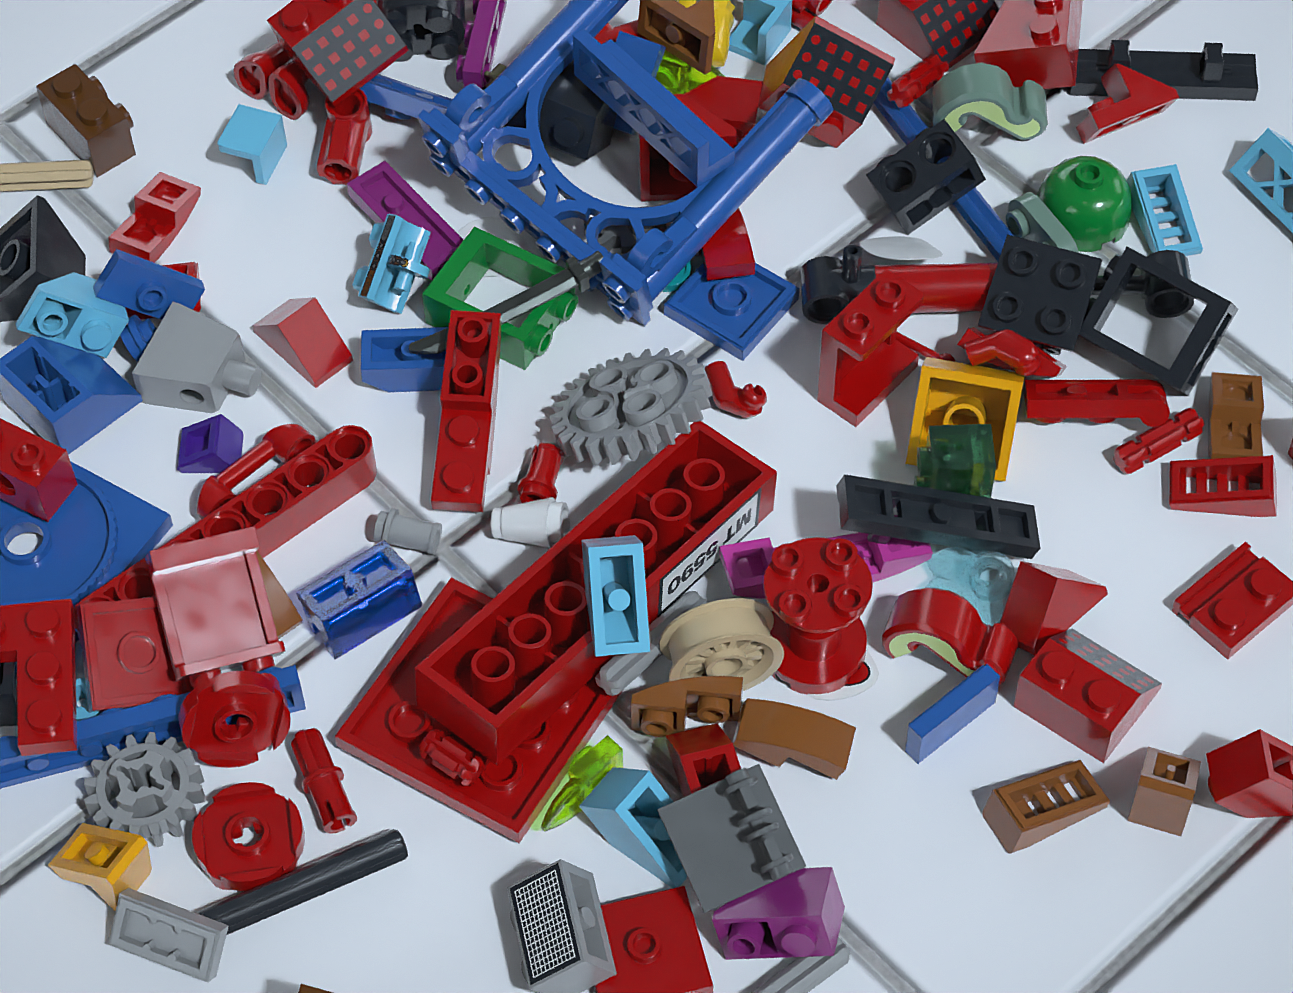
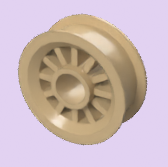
(723, 640)

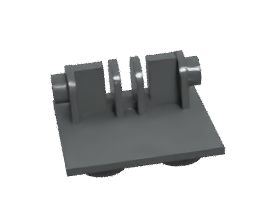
(731, 838)

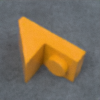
(104, 860)

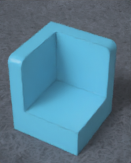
(762, 29)
(256, 137)

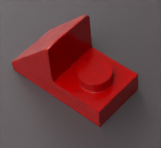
(1130, 100)

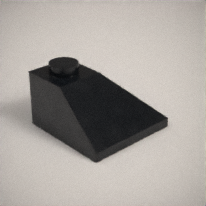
(32, 252)

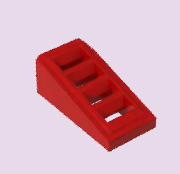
(1238, 469)

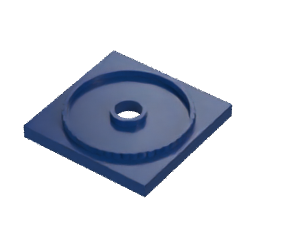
(83, 544)

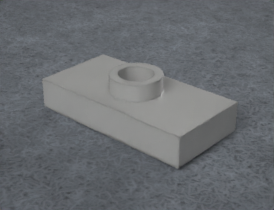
(168, 934)

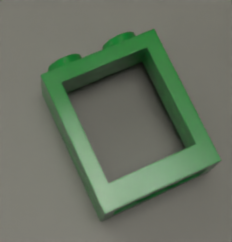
(465, 270)

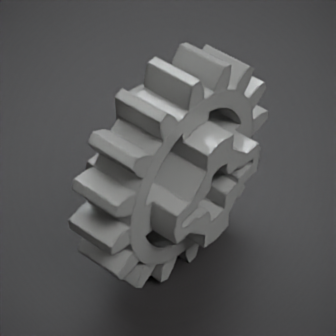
(145, 788)

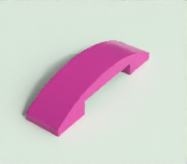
(748, 560)

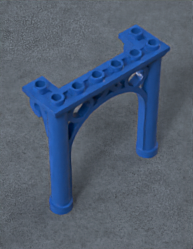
(632, 279)

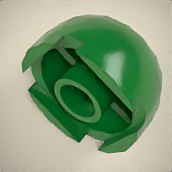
(1088, 200)

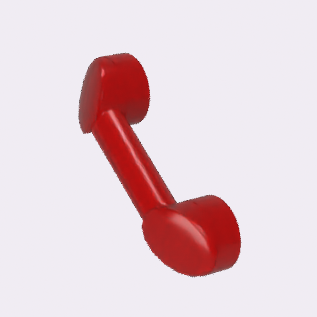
(282, 441)

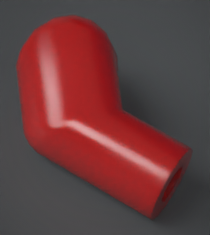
(1008, 347)
(733, 399)

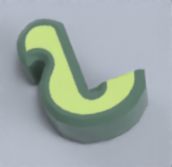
(990, 95)

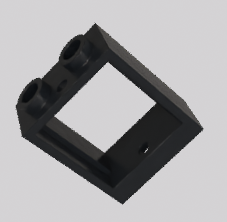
(1199, 344)

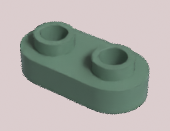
(1034, 221)

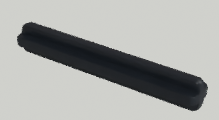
(309, 881)

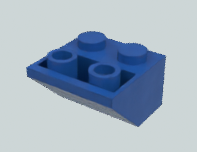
(63, 391)

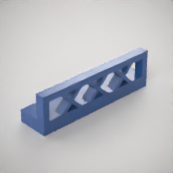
(650, 109)

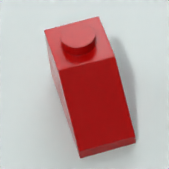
(1253, 776)

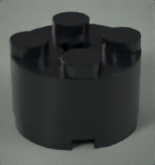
(427, 25)

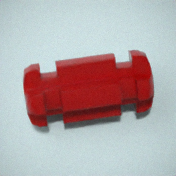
(451, 757)

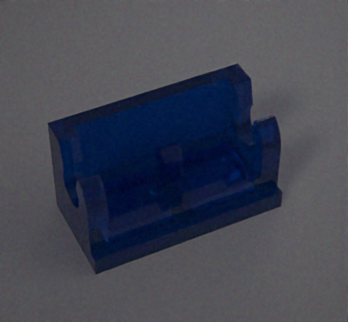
(360, 598)

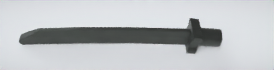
(574, 275)

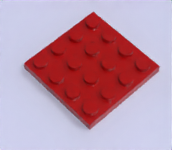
(390, 727)

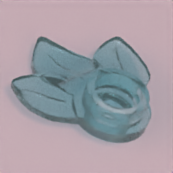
(960, 573)

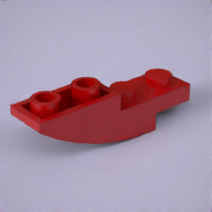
(467, 411)

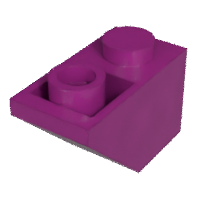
(784, 918)

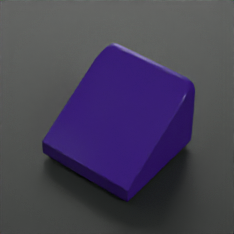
(210, 446)

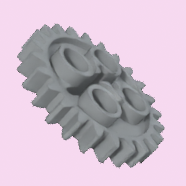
(631, 406)

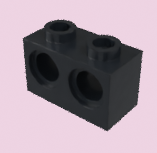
(932, 184)

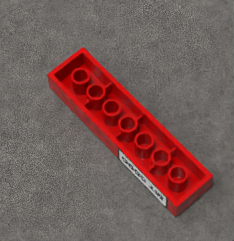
(535, 637)

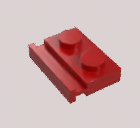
(1235, 600)

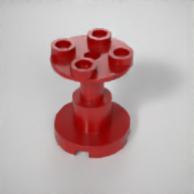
(816, 605)

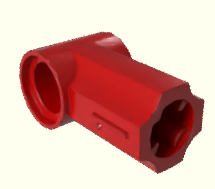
(344, 139)

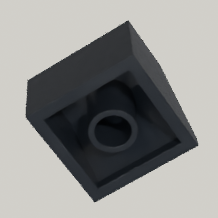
(572, 117)

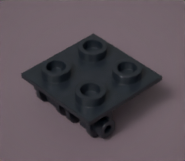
(1040, 293)

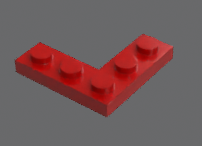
(43, 645)

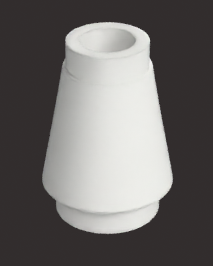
(532, 522)

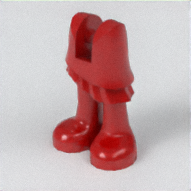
(266, 73)

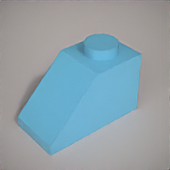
(616, 595)
(628, 818)

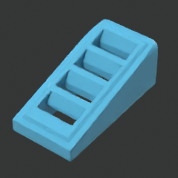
(1165, 180)

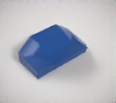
(392, 367)

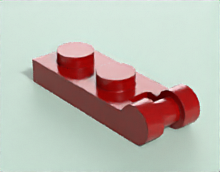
(1097, 400)

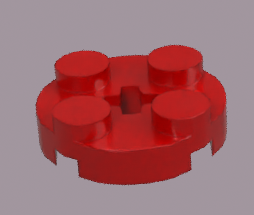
(231, 693)
(240, 866)

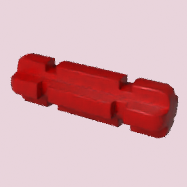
(917, 80)
(1158, 441)

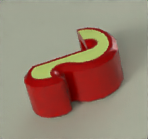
(950, 630)

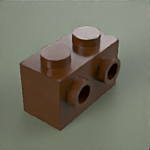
(87, 119)

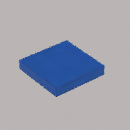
(732, 310)

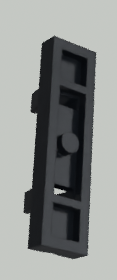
(1223, 78)
(936, 517)

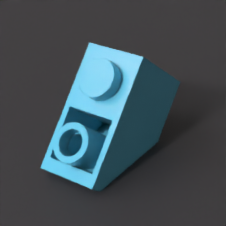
(72, 315)

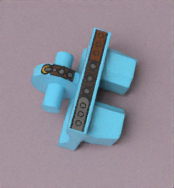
(393, 263)

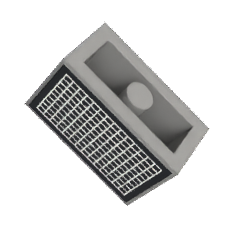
(561, 930)

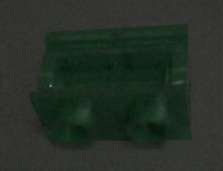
(957, 459)

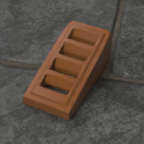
(1018, 825)

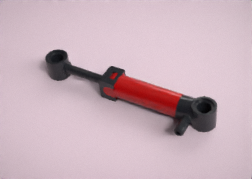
(833, 283)

